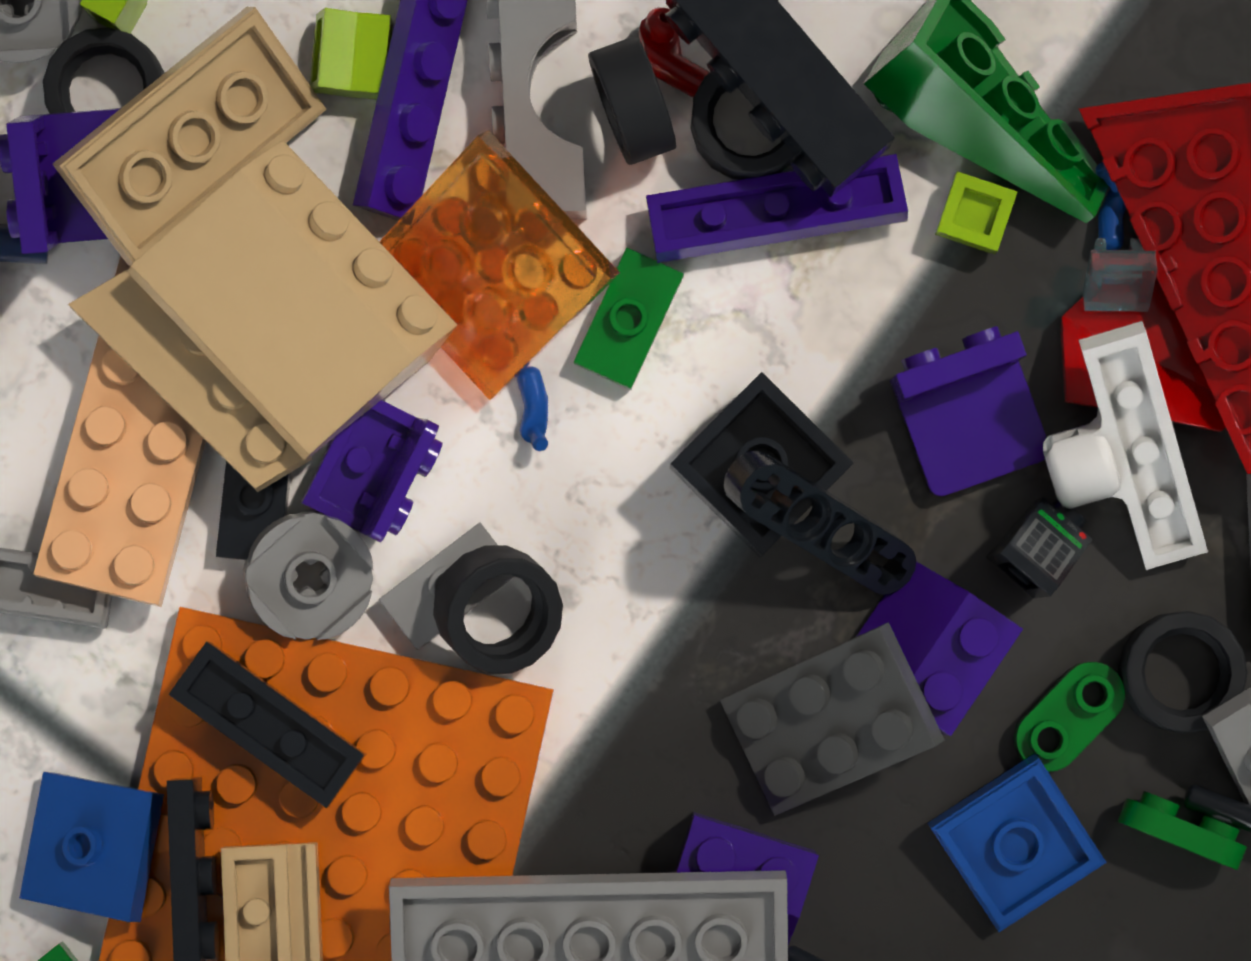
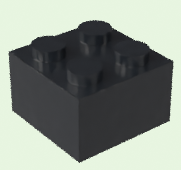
(764, 422)

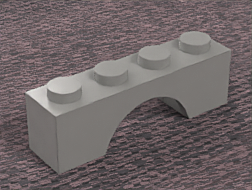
(526, 35)

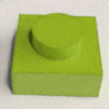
(976, 213)

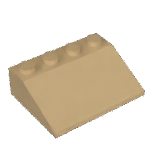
(293, 299)

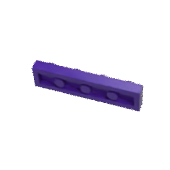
(409, 106)
(771, 211)

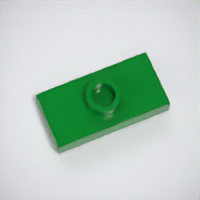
(628, 319)

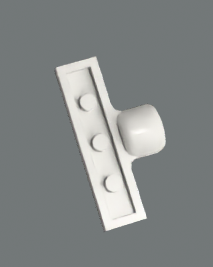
(1129, 449)

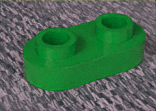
(1069, 715)
(1209, 839)

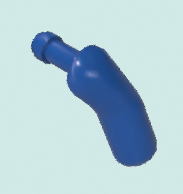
(1111, 213)
(535, 411)

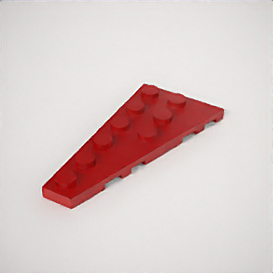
(1188, 196)

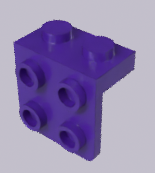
(44, 204)
(970, 412)
(372, 468)

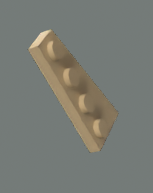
(187, 379)

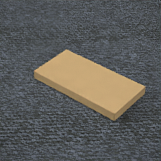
(189, 133)

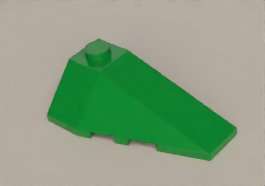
(965, 95)

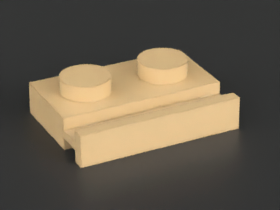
(272, 902)

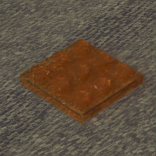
(497, 262)

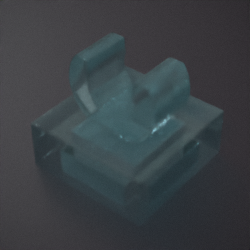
(1119, 278)

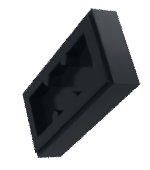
(247, 512)

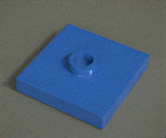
(1017, 842)
(91, 846)

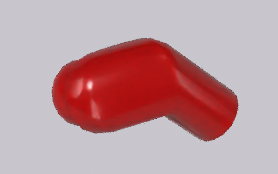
(665, 54)

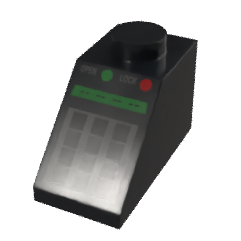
(1041, 547)

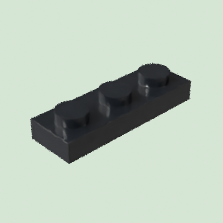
(267, 724)
(191, 872)

